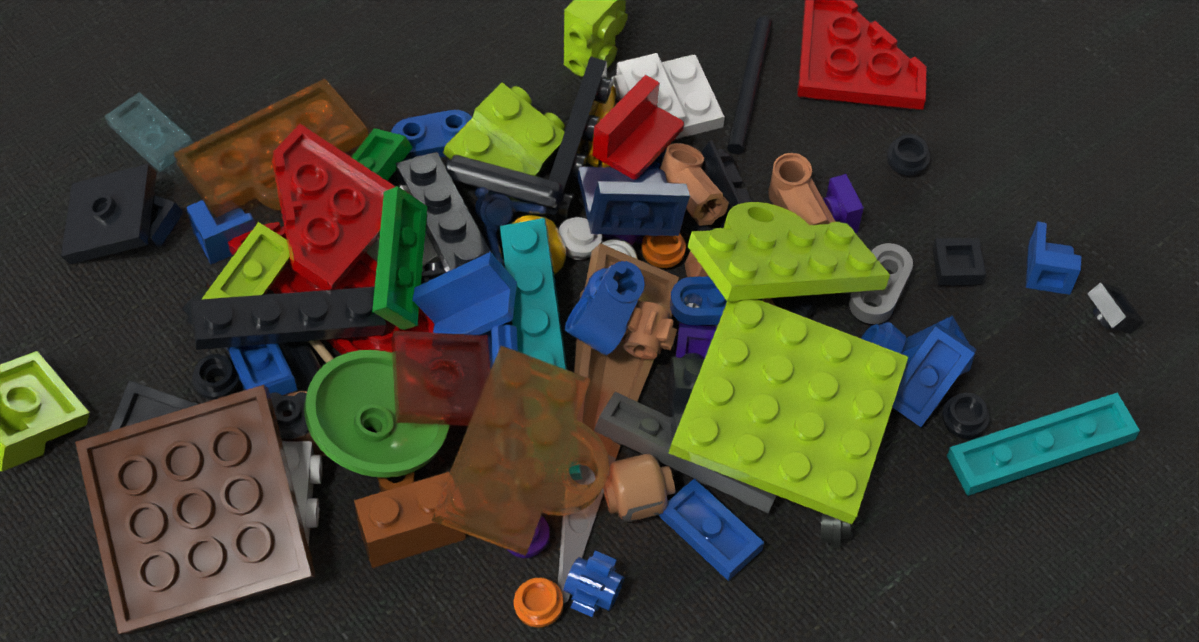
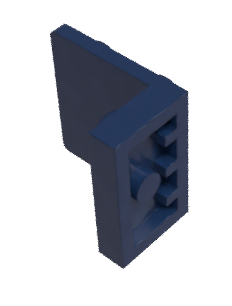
(632, 206)

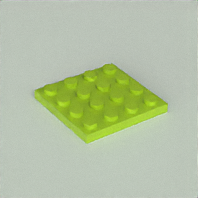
(790, 407)

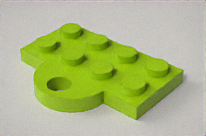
(778, 254)

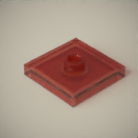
(438, 376)

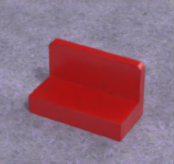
(635, 130)

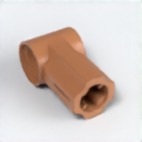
(684, 165)
(800, 194)

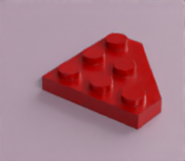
(855, 59)
(326, 206)

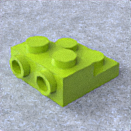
(591, 32)
(509, 133)
(34, 409)

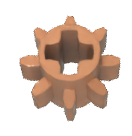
(648, 331)

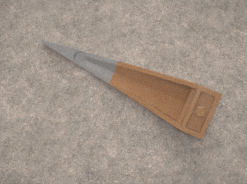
(608, 374)

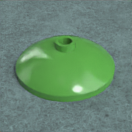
(359, 394)

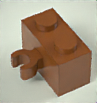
(400, 519)

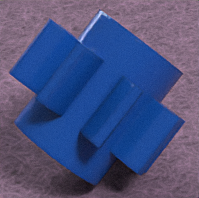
(593, 583)

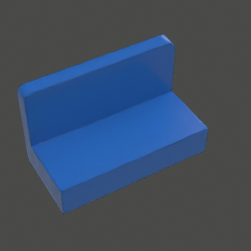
(469, 297)

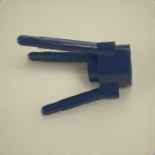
(499, 210)

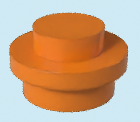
(663, 250)
(538, 602)

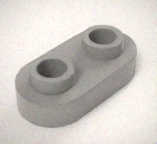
(898, 261)

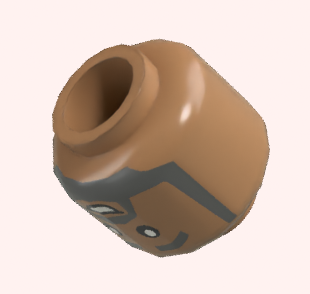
(638, 487)

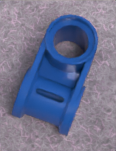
(606, 306)

